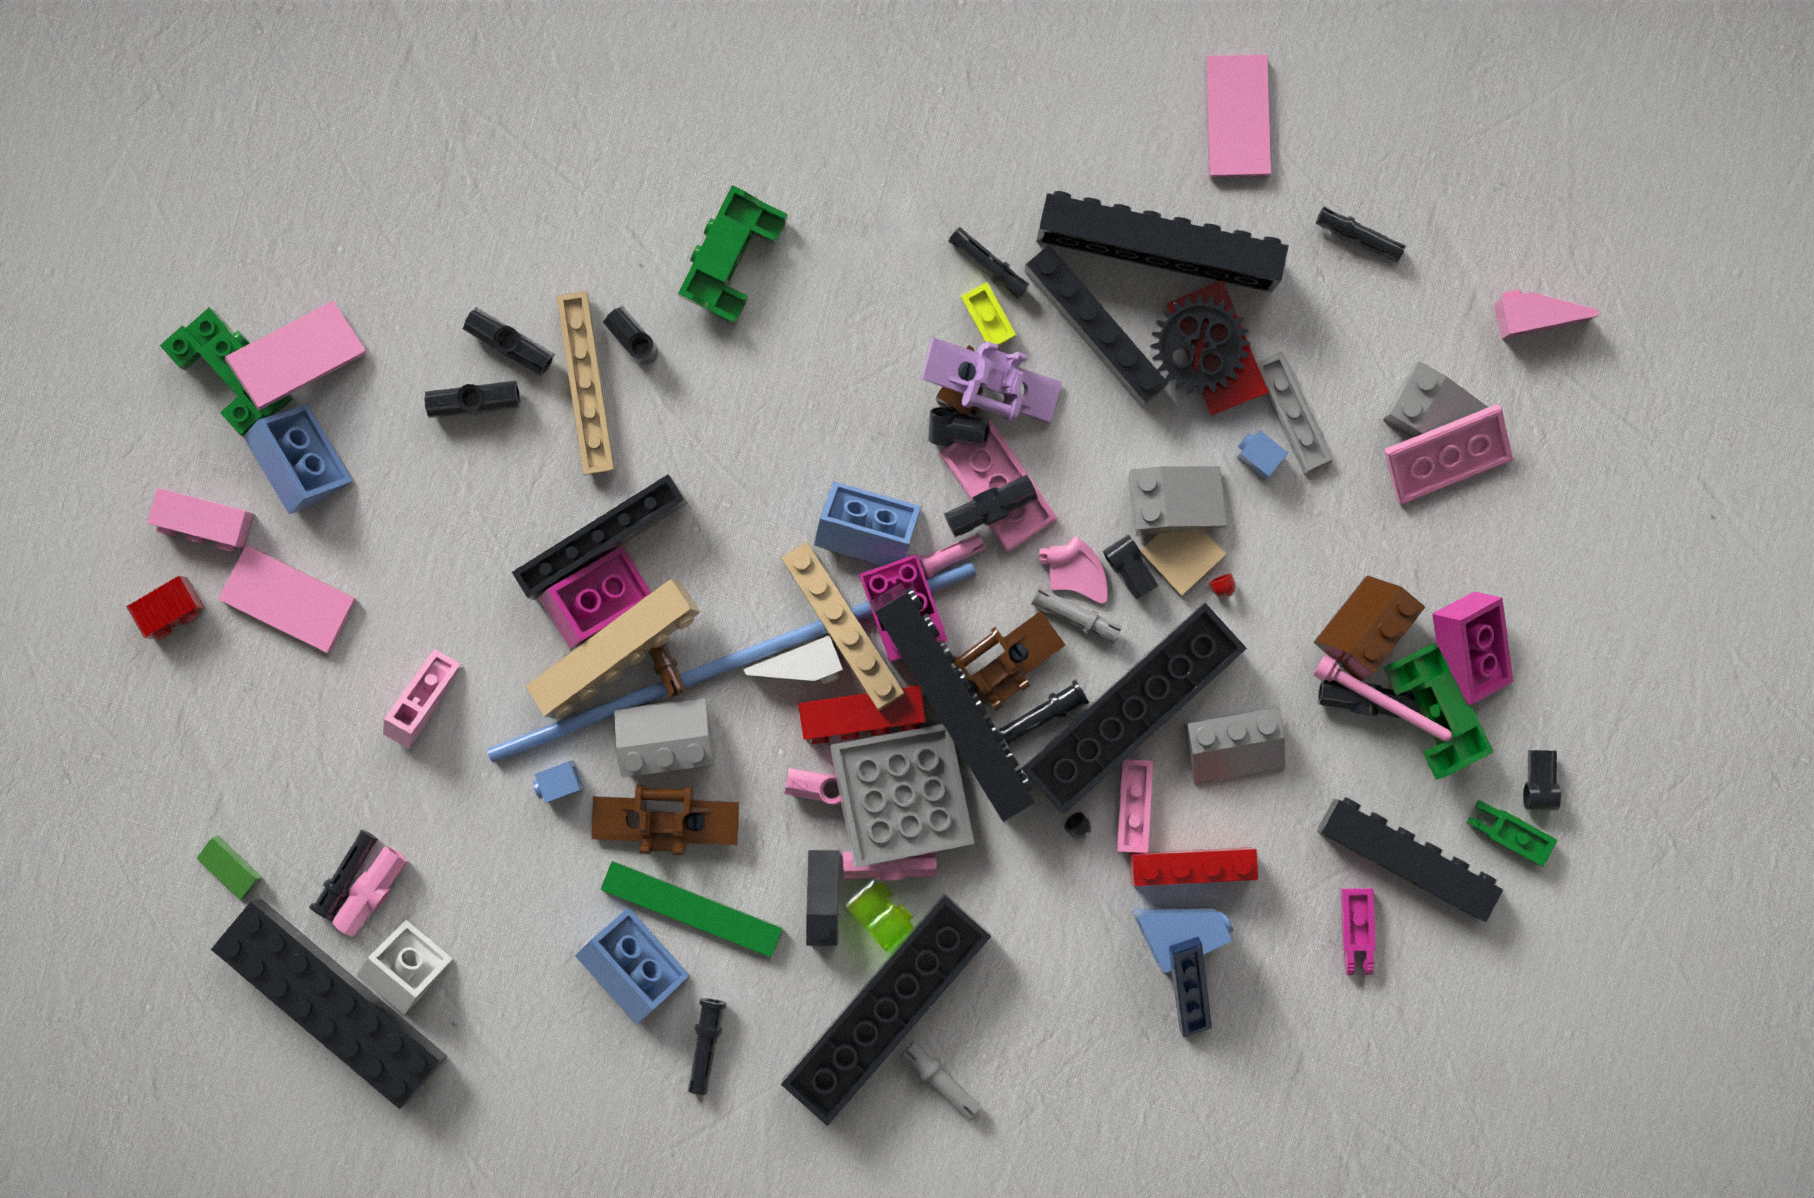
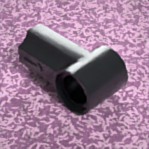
(630, 334)
(949, 427)
(1126, 560)
(1542, 789)

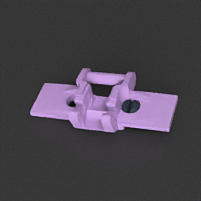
(996, 371)

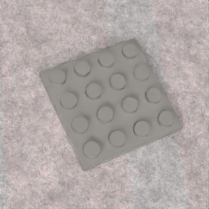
(901, 795)

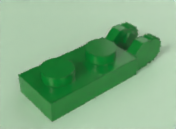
(1515, 834)

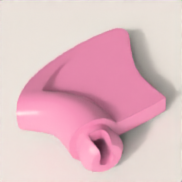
(1076, 569)

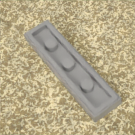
(1294, 413)

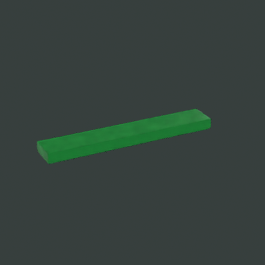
(691, 908)

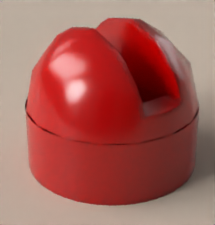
(1223, 585)

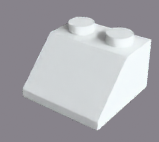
(404, 967)

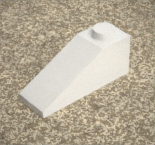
(807, 663)

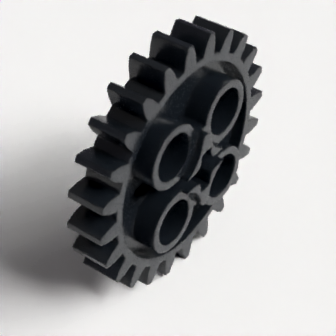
(1172, 339)

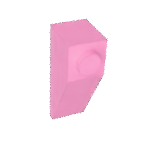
(1534, 312)
(420, 699)

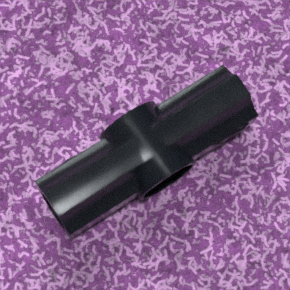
(494, 331)
(453, 400)
(990, 506)
(1339, 696)

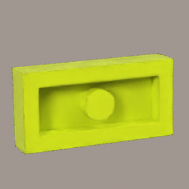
(988, 315)

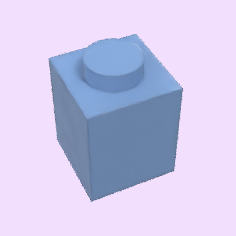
(1261, 454)
(557, 782)

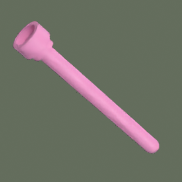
(1330, 670)

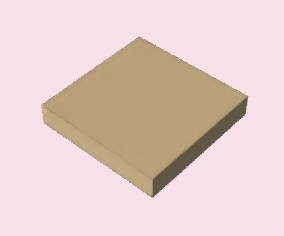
(1182, 557)

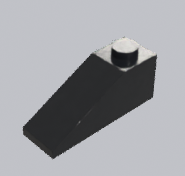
(822, 898)

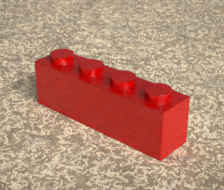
(857, 713)
(1193, 866)

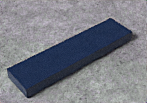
(1190, 986)

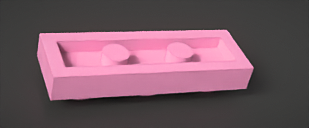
(1134, 806)

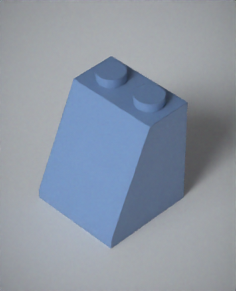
(1174, 925)

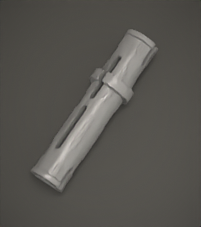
(1076, 615)
(947, 1086)

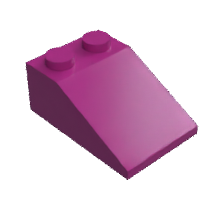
(594, 597)
(1475, 644)

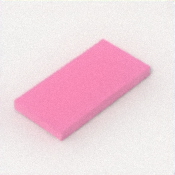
(1238, 116)
(295, 355)
(1448, 454)
(996, 466)
(287, 599)

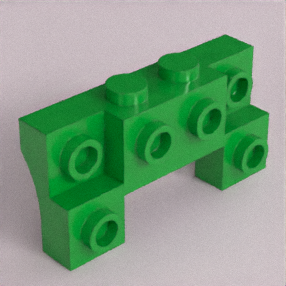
(723, 250)
(214, 340)
(1444, 704)

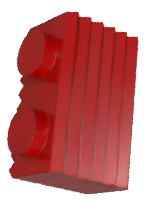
(166, 608)

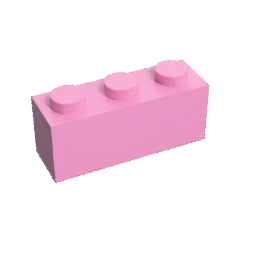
(200, 520)

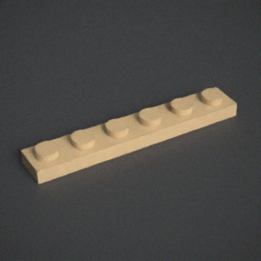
(585, 383)
(842, 626)

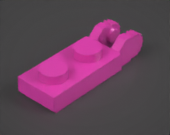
(1358, 927)

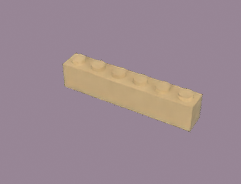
(613, 649)

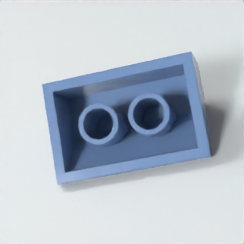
(297, 458)
(866, 525)
(632, 965)

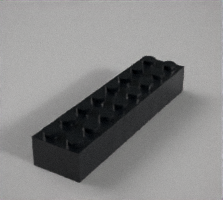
(1162, 242)
(956, 708)
(1133, 708)
(328, 1002)
(885, 1009)

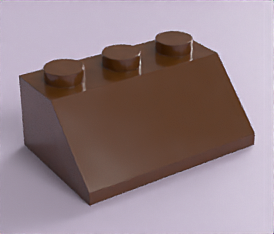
(1369, 626)

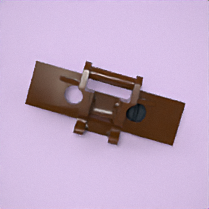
(1004, 676)
(665, 830)

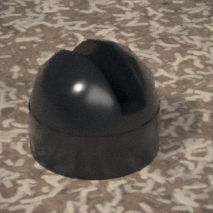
(1077, 825)

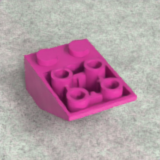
(909, 574)

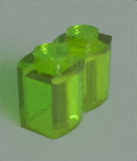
(879, 914)

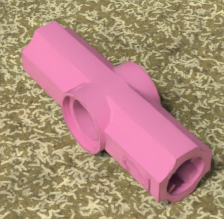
(810, 785)
(892, 870)
(369, 891)

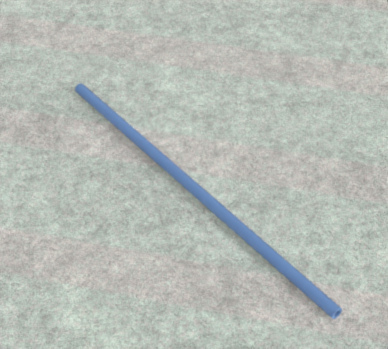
(700, 673)

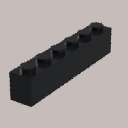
(1095, 326)
(600, 537)
(1409, 859)

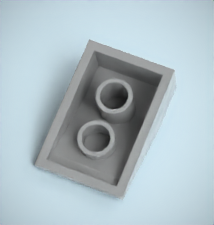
(1429, 401)
(1176, 499)

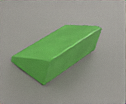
(228, 867)

